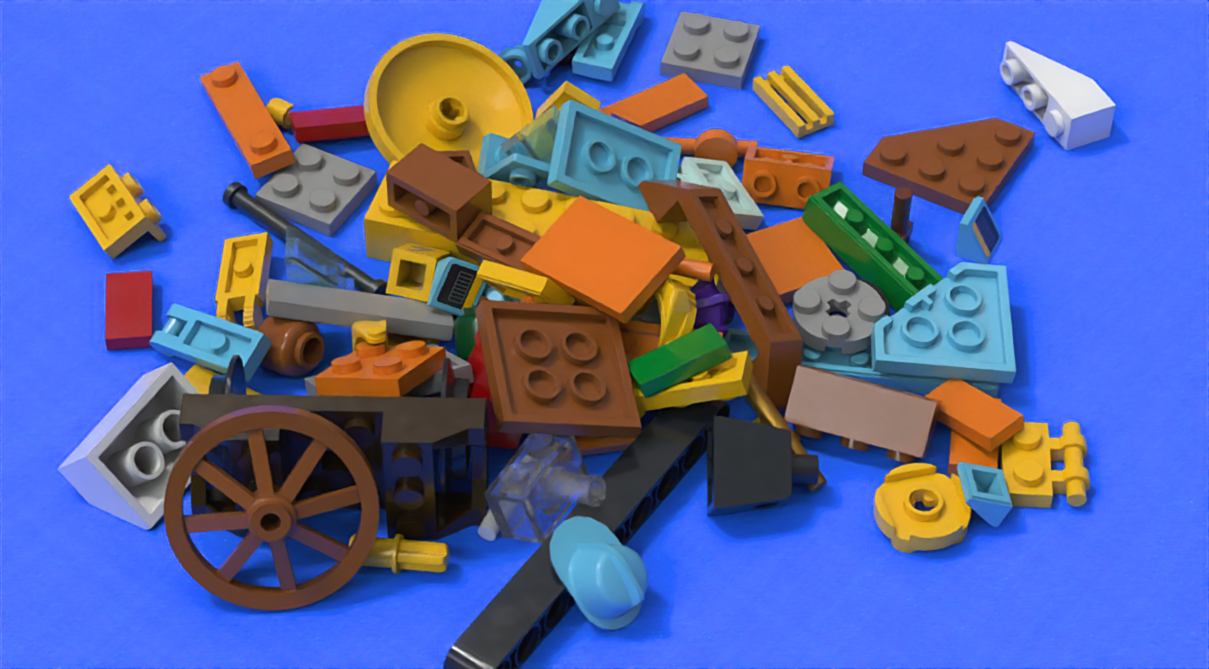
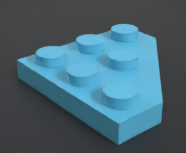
(951, 329)

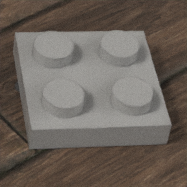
(710, 50)
(317, 189)

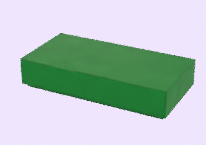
(678, 360)

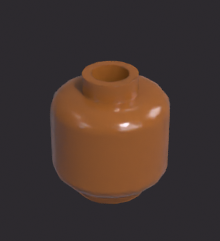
(294, 348)

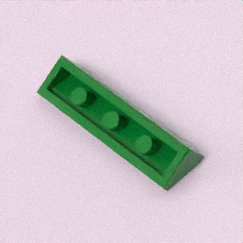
(868, 244)

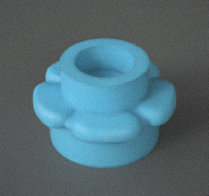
(514, 54)

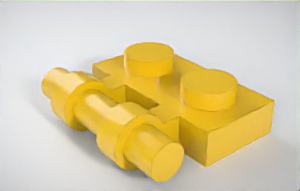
(1028, 470)

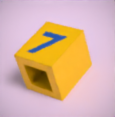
(413, 270)

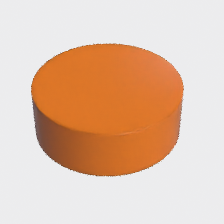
(717, 145)

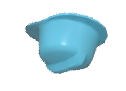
(599, 572)

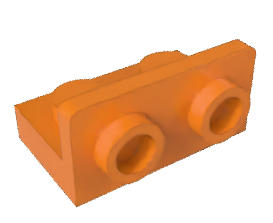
(785, 176)

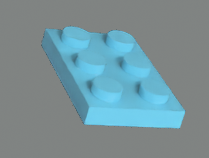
(608, 157)

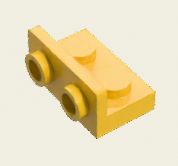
(115, 210)

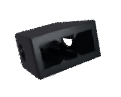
(752, 466)

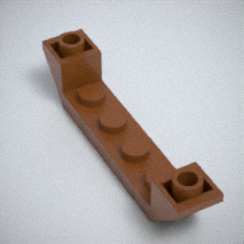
(740, 274)

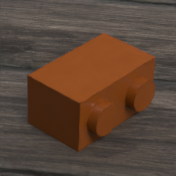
(438, 191)

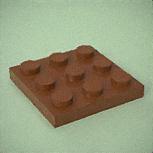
(557, 370)

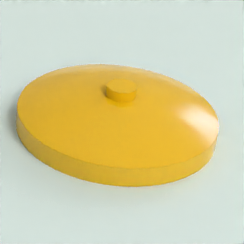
(442, 95)

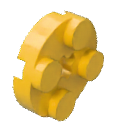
(918, 529)

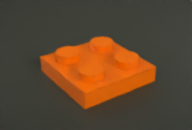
(380, 370)

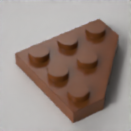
(952, 161)

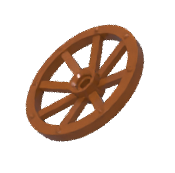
(275, 500)

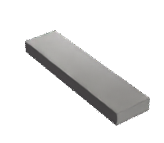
(346, 307)

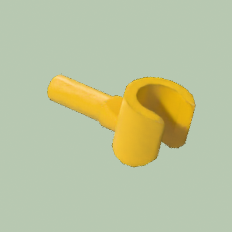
(279, 110)

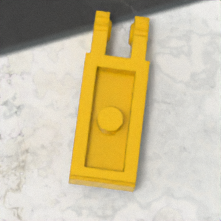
(244, 278)

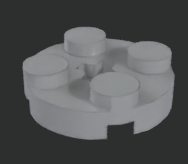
(837, 293)

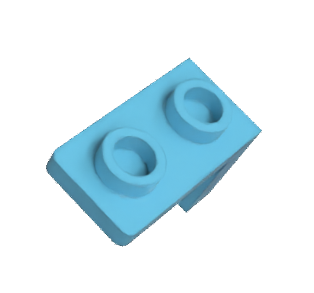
(512, 169)

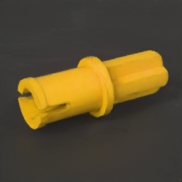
(407, 554)

